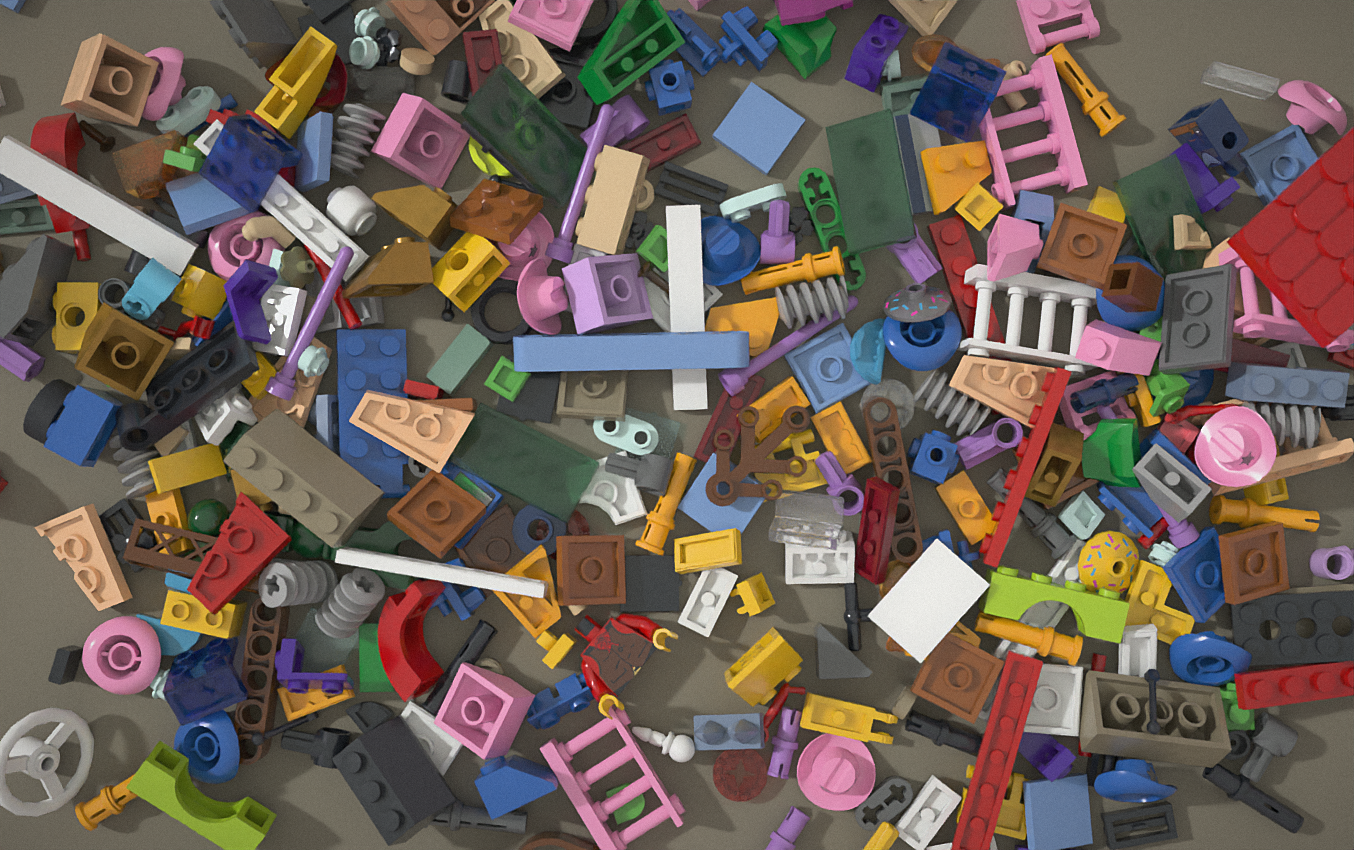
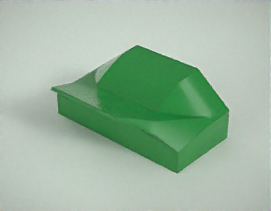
(805, 43)
(1113, 453)

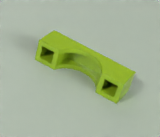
(1097, 614)
(168, 786)

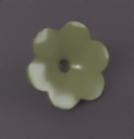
(297, 267)

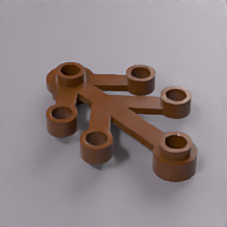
(753, 459)

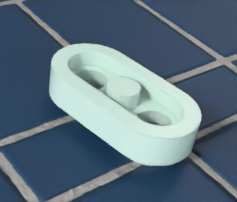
(189, 110)
(740, 207)
(625, 434)

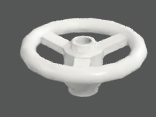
(42, 758)

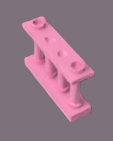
(1058, 141)
(1275, 326)
(578, 784)

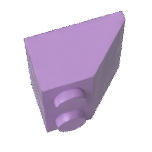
(606, 292)

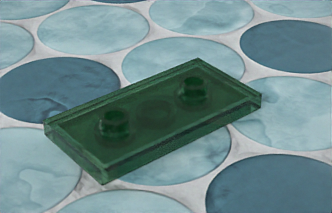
(526, 134)
(870, 182)
(1150, 202)
(524, 463)

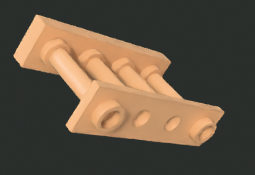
(1294, 460)

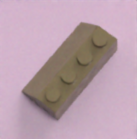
(304, 478)
(1118, 711)

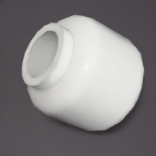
(351, 210)

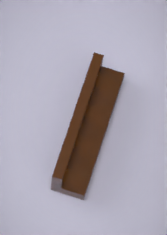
(170, 563)

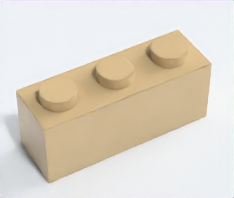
(612, 200)

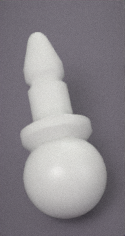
(680, 747)

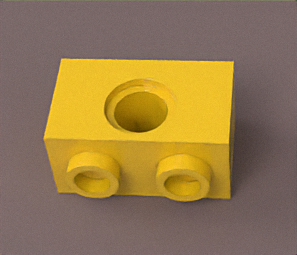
(468, 269)
(68, 302)
(186, 612)

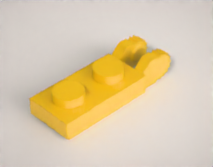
(844, 718)

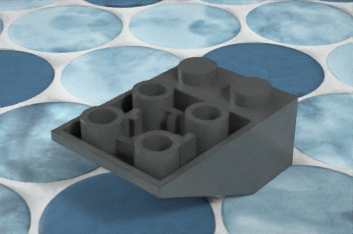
(257, 29)
(30, 287)

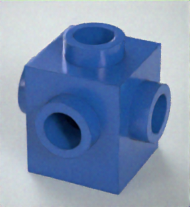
(674, 97)
(921, 462)

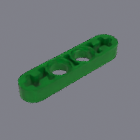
(834, 229)

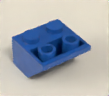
(83, 425)

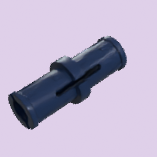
(1104, 392)

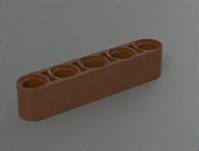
(897, 461)
(255, 660)

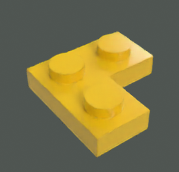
(1147, 601)

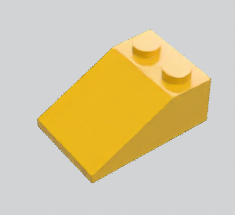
(763, 668)

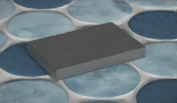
(1198, 319)

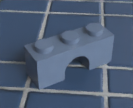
(1287, 384)

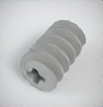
(353, 138)
(812, 302)
(951, 404)
(1289, 421)
(136, 466)
(296, 583)
(350, 603)

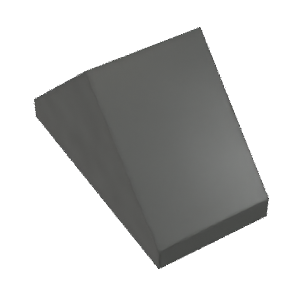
(834, 659)

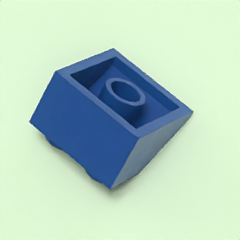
(513, 783)

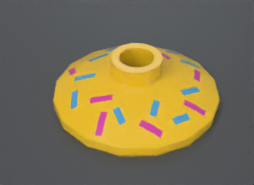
(1100, 555)

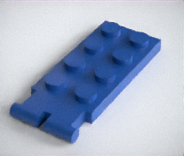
(375, 363)

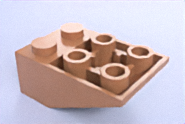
(437, 21)

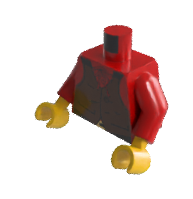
(617, 654)

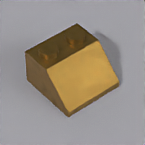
(420, 211)
(393, 271)
(121, 351)

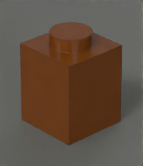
(1132, 287)

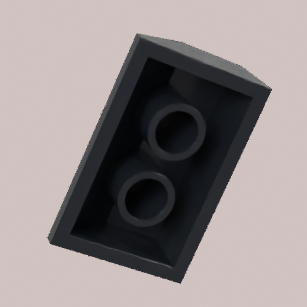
(394, 780)

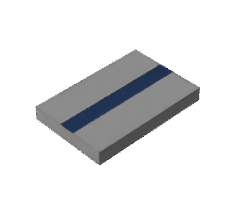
(913, 138)

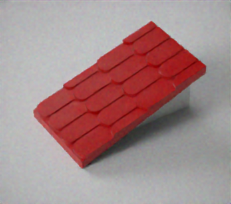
(1306, 244)

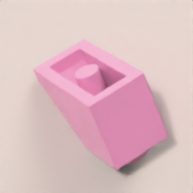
(1011, 247)
(1117, 349)

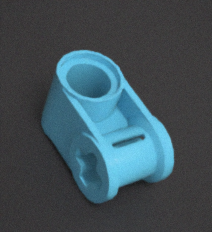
(149, 290)

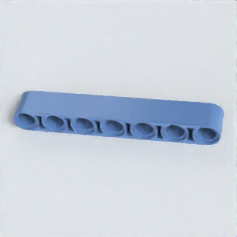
(631, 351)

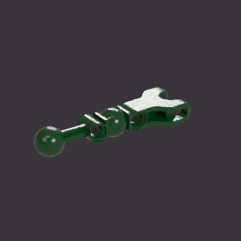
(209, 515)

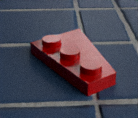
(240, 553)

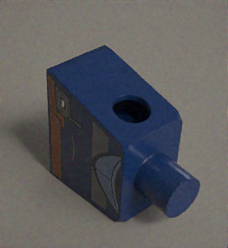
(1213, 136)

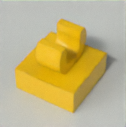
(978, 206)
(258, 381)
(754, 595)
(557, 647)

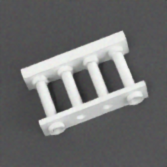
(1020, 286)

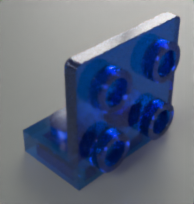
(957, 92)
(247, 160)
(204, 681)

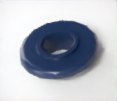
(521, 530)

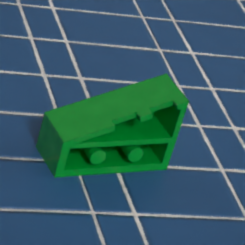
(631, 46)

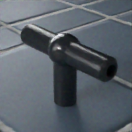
(854, 616)

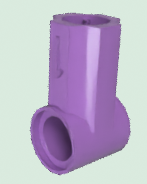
(625, 124)
(916, 258)
(20, 359)
(985, 443)

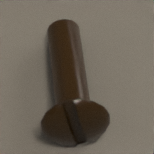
(106, 143)
(655, 278)

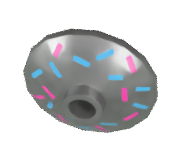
(917, 303)

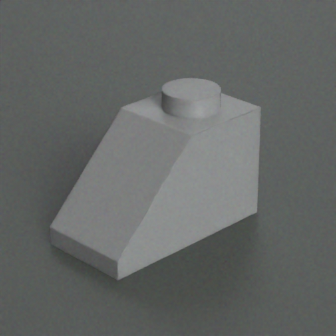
(1170, 483)

